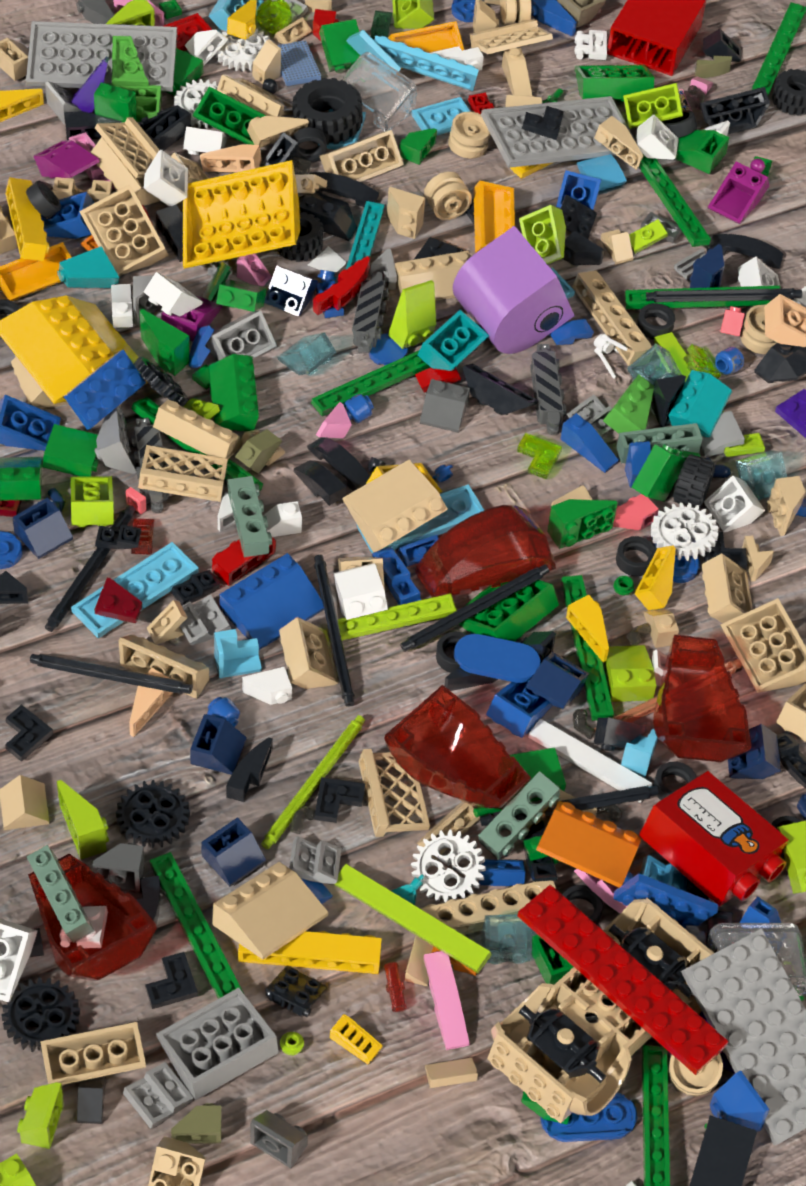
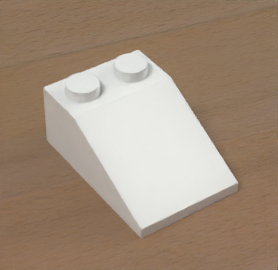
(15, 950)

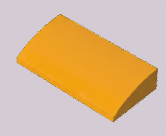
(431, 38)
(492, 212)
(29, 276)

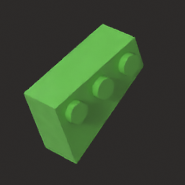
(147, 100)
(632, 408)

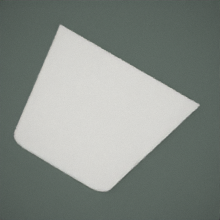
(328, 261)

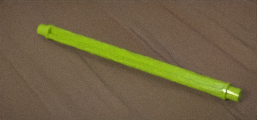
(312, 782)

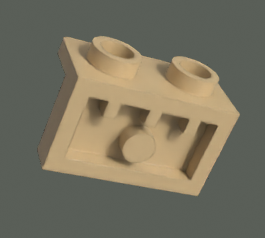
(309, 183)

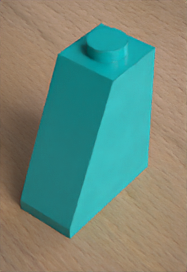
(88, 270)

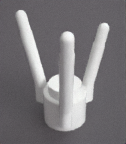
(606, 345)

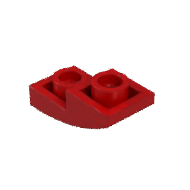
(479, 102)
(424, 377)

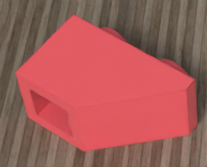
(732, 321)
(635, 513)

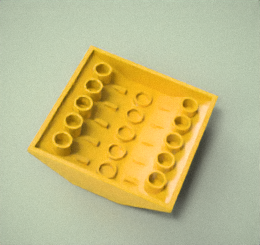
(240, 214)
(62, 342)

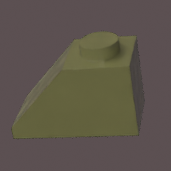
(258, 450)
(199, 1125)

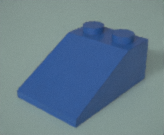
(69, 221)
(24, 424)
(517, 708)

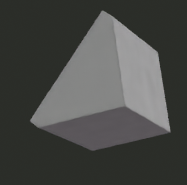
(59, 100)
(140, 299)

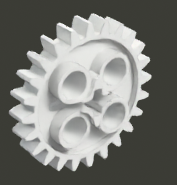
(241, 52)
(190, 97)
(686, 529)
(460, 850)

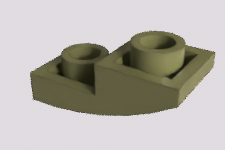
(712, 68)

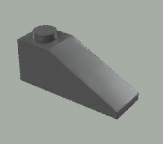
(95, 11)

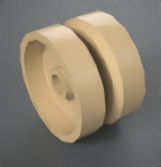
(515, 11)
(469, 135)
(447, 195)
(753, 331)
(694, 1084)

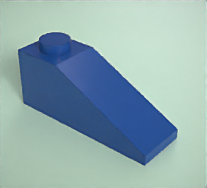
(553, 15)
(588, 443)

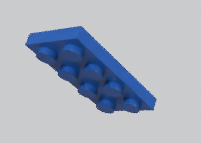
(104, 389)
(678, 904)

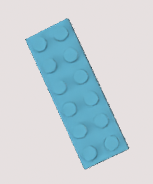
(429, 64)
(460, 504)
(145, 581)

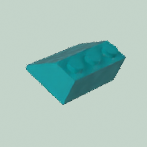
(452, 342)
(700, 402)

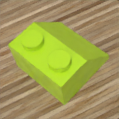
(42, 1115)

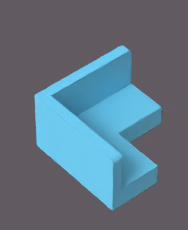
(235, 656)
(639, 753)

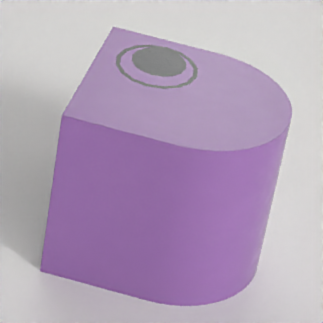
(512, 293)

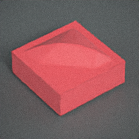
(136, 500)

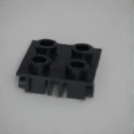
(577, 216)
(295, 989)

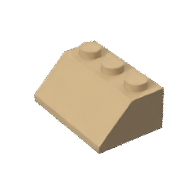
(32, 390)
(726, 588)
(308, 655)

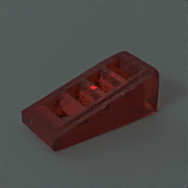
(144, 547)

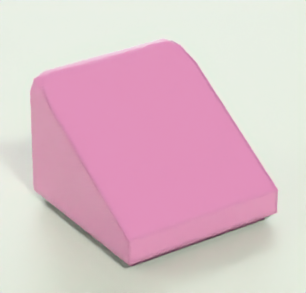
(702, 84)

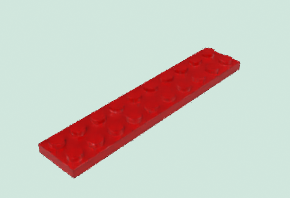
(623, 979)

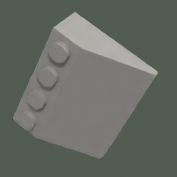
(218, 1043)

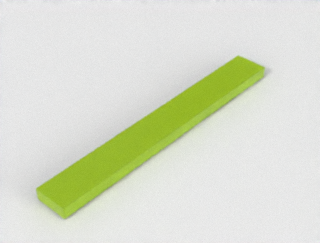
(413, 918)

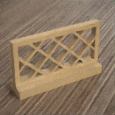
(509, 37)
(254, 96)
(134, 140)
(180, 482)
(376, 799)

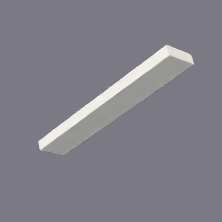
(586, 757)

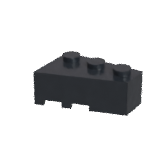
(167, 126)

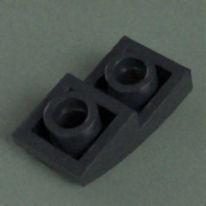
(123, 538)
(196, 589)

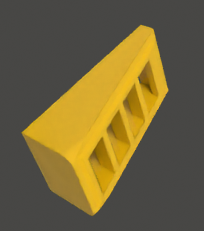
(360, 1033)

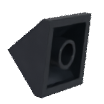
(665, 396)

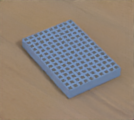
(298, 64)

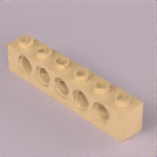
(611, 315)
(476, 904)

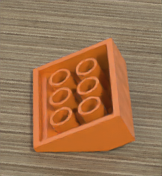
(589, 843)

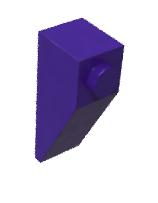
(85, 95)

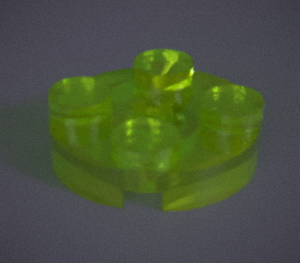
(277, 23)

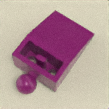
(64, 160)
(738, 193)
(194, 319)

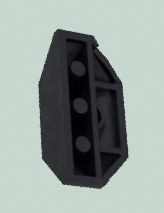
(741, 110)
(332, 212)
(782, 363)
(495, 392)

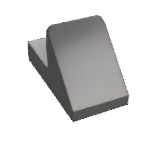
(385, 264)

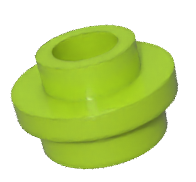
(292, 1049)

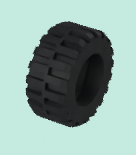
(326, 95)

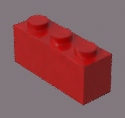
(232, 565)

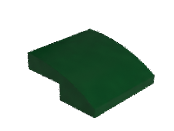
(218, 278)

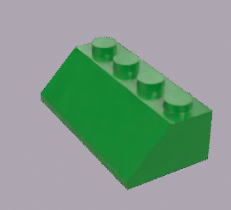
(226, 114)
(234, 392)

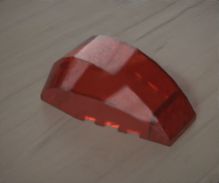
(484, 552)
(697, 704)
(455, 752)
(125, 932)

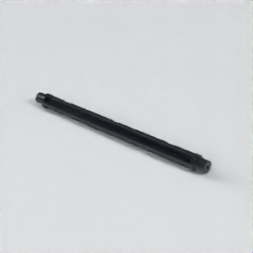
(721, 295)
(85, 575)
(474, 608)
(335, 636)
(111, 673)
(592, 801)

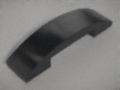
(348, 188)
(748, 246)
(341, 460)
(792, 757)
(542, 868)

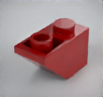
(322, 17)

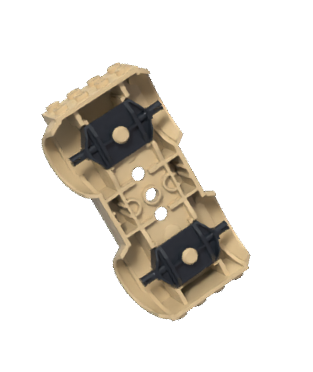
(582, 1064)

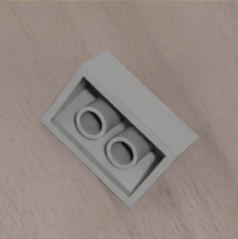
(242, 336)

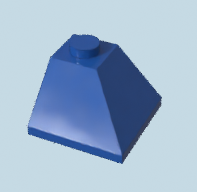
(580, 188)
(739, 1103)

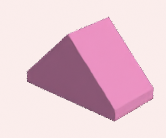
(252, 270)
(336, 424)

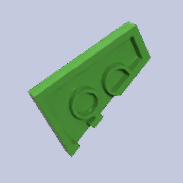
(126, 64)

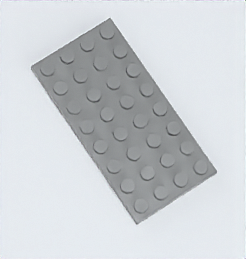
(72, 51)
(574, 139)
(765, 1022)

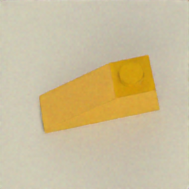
(242, 22)
(19, 101)
(658, 579)
(588, 621)

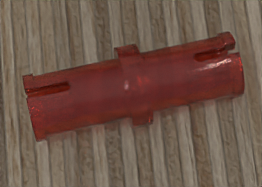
(395, 987)

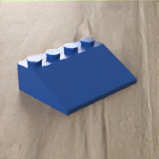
(271, 600)

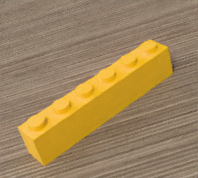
(26, 221)
(325, 952)

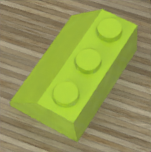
(412, 13)
(661, 101)

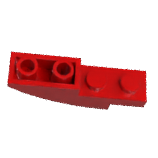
(345, 290)

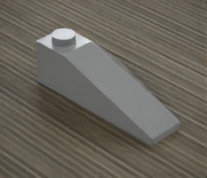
(114, 443)

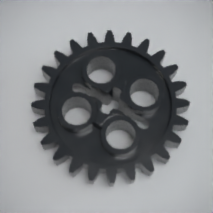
(161, 381)
(153, 814)
(34, 996)

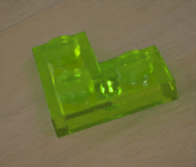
(699, 360)
(543, 454)

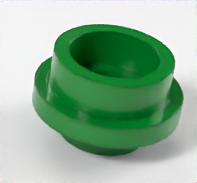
(624, 581)

